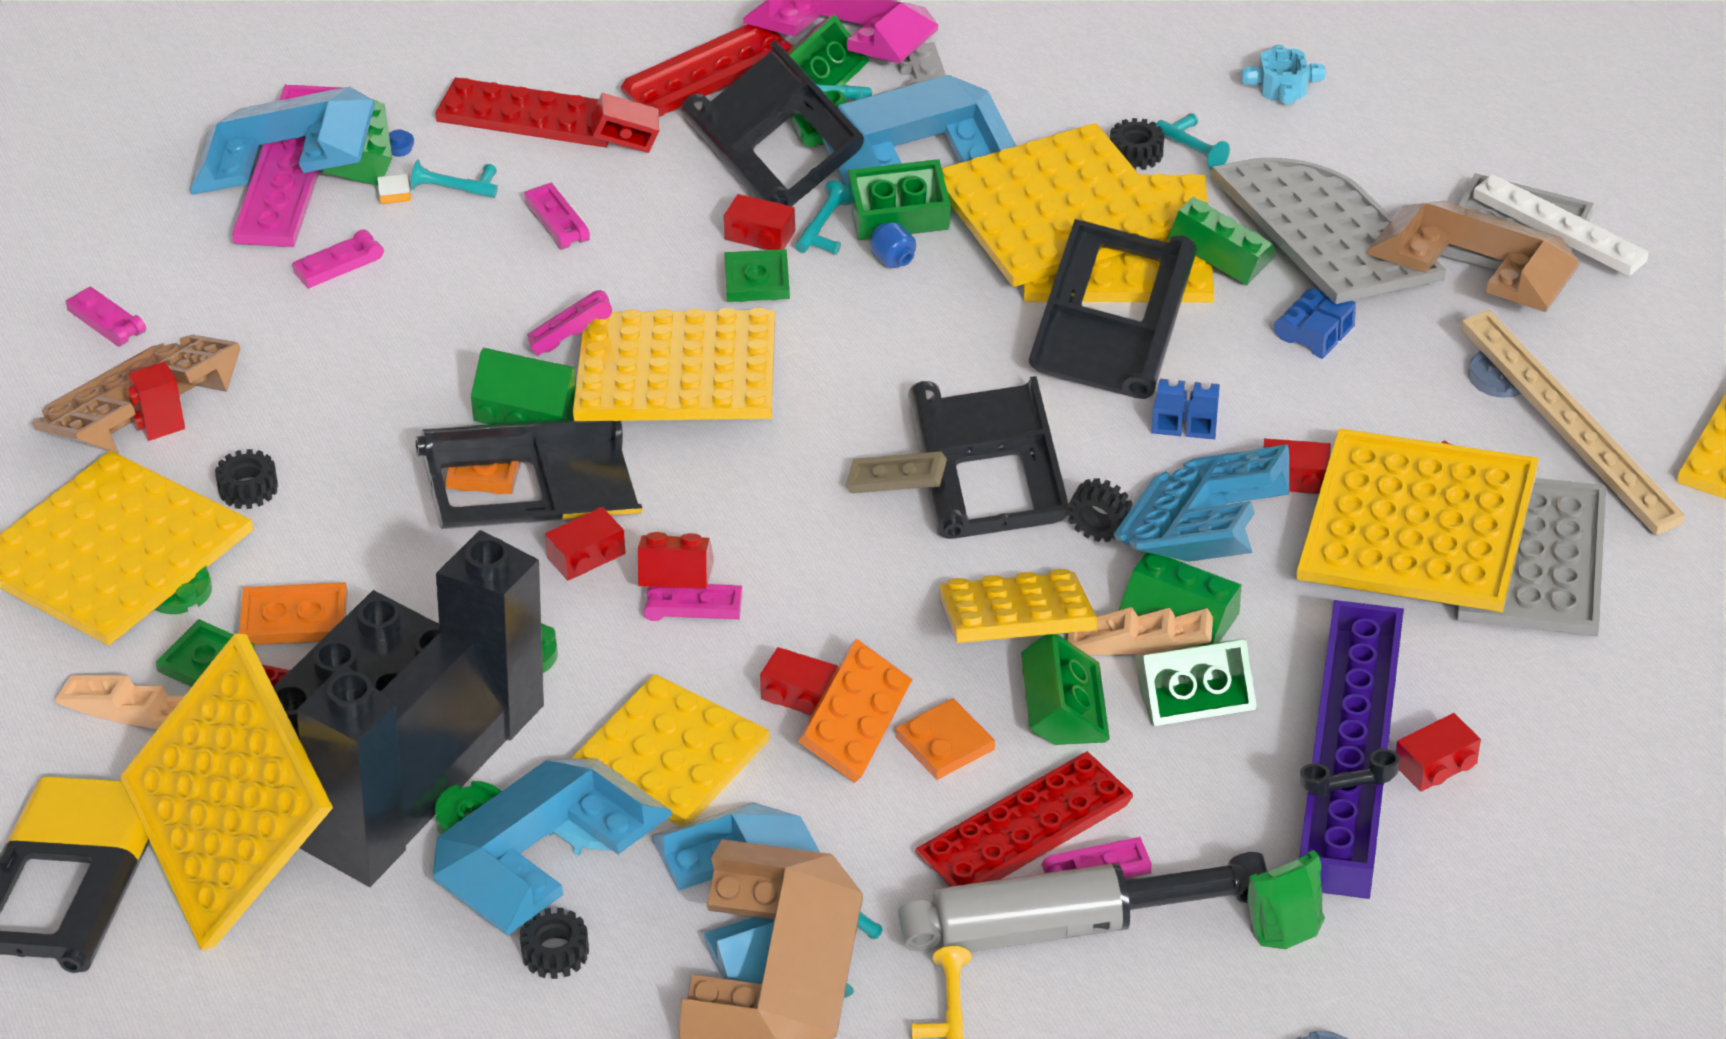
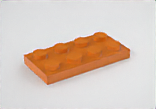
(855, 710)

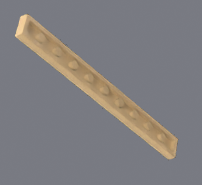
(1573, 423)

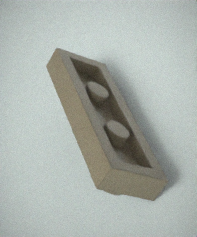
(896, 472)

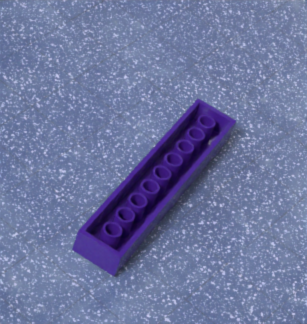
(1351, 726)

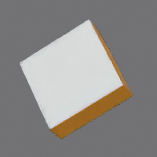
(394, 189)

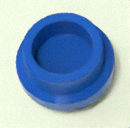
(401, 142)

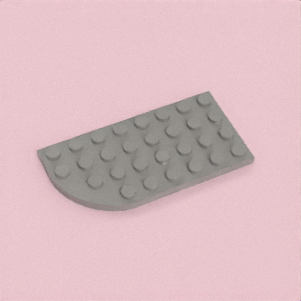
(1321, 224)

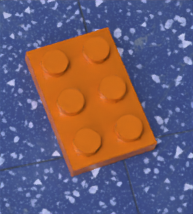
(292, 612)

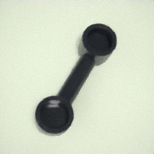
(1382, 769)

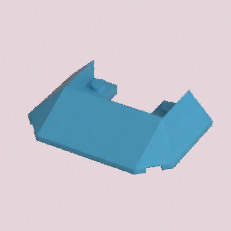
(921, 111)
(331, 121)
(1190, 512)
(687, 851)
(482, 853)

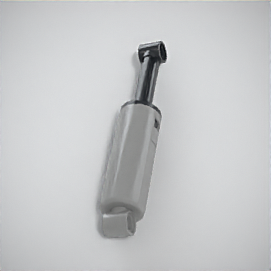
(1060, 904)

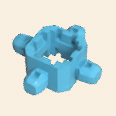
(1283, 74)

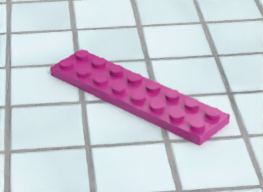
(278, 189)

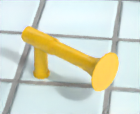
(952, 960)

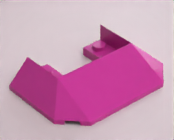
(889, 30)

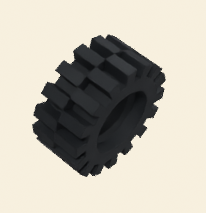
(1139, 142)
(250, 491)
(1103, 497)
(554, 959)

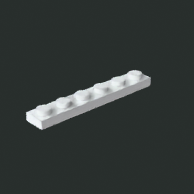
(1556, 221)

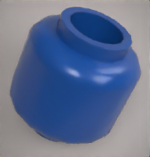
(893, 245)

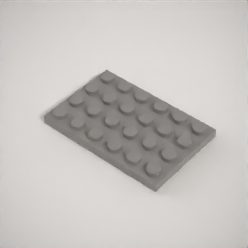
(1556, 562)

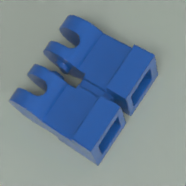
(1316, 322)
(1173, 408)

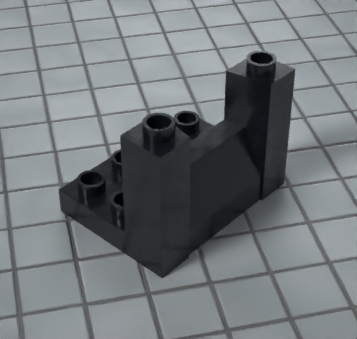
(415, 704)

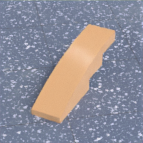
(1154, 632)
(118, 699)

